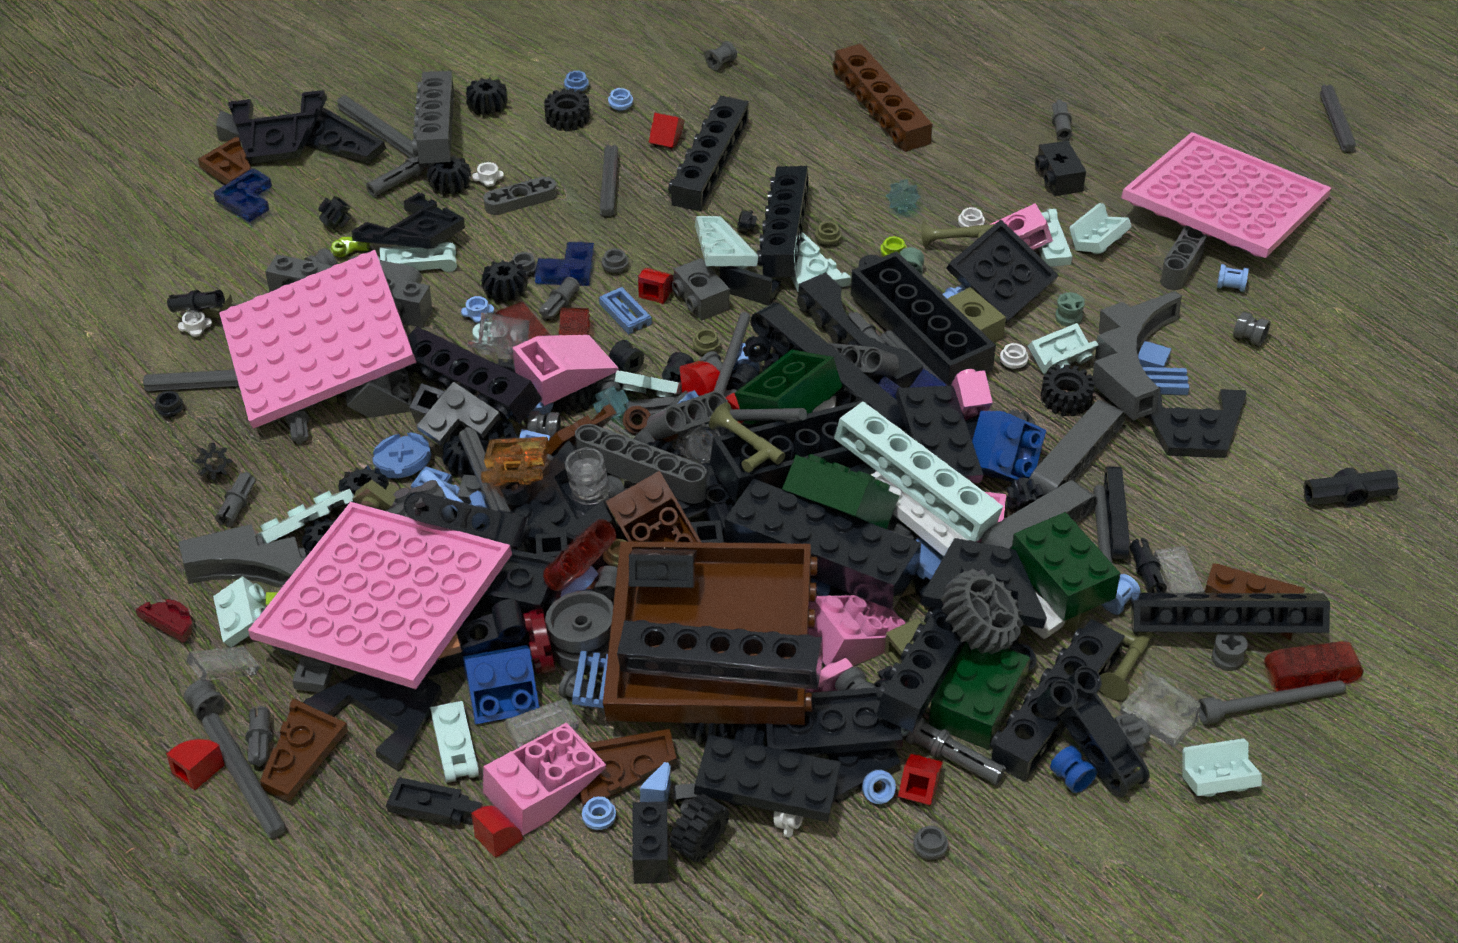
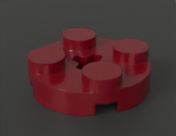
(539, 641)

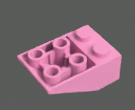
(561, 364)
(851, 627)
(541, 777)

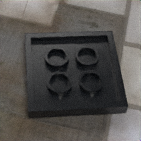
(1003, 270)

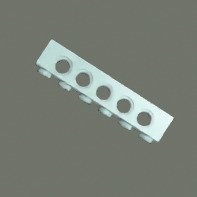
(918, 472)

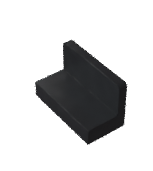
(749, 284)
(662, 567)

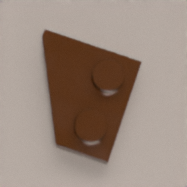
(226, 161)
(568, 433)

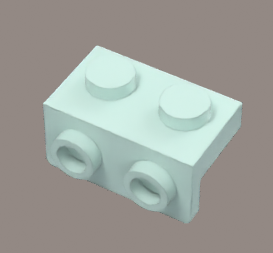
(1097, 231)
(1062, 348)
(238, 609)
(1219, 768)

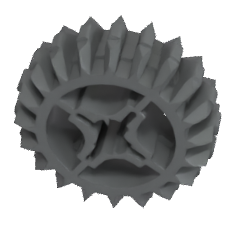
(982, 611)

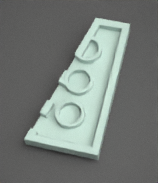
(722, 244)

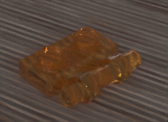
(512, 454)

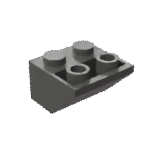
(382, 395)

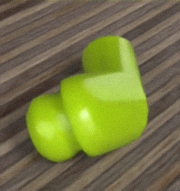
(345, 246)

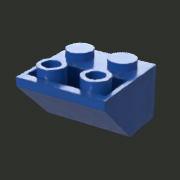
(1007, 445)
(501, 683)

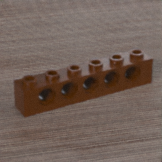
(883, 97)

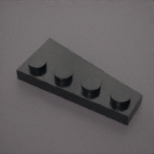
(344, 138)

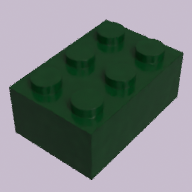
(791, 382)
(841, 489)
(1066, 566)
(978, 694)

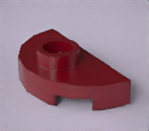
(169, 617)

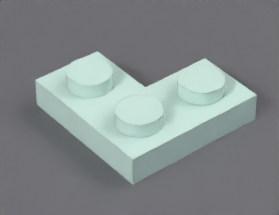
(640, 383)

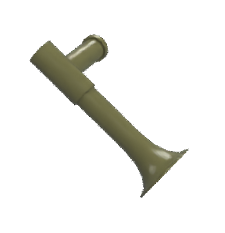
(931, 234)
(722, 418)
(1114, 683)

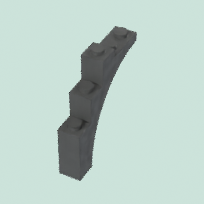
(1117, 366)
(239, 554)

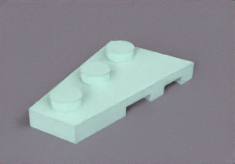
(813, 263)
(300, 515)

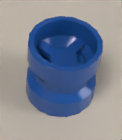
(1073, 769)

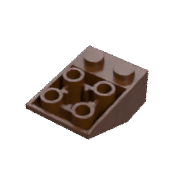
(651, 513)

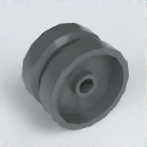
(579, 624)

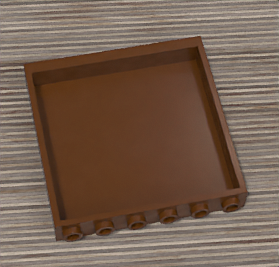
(734, 588)

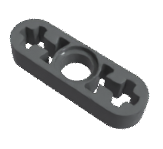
(504, 199)

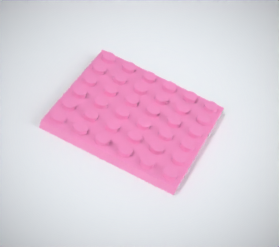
(1227, 194)
(315, 338)
(381, 594)

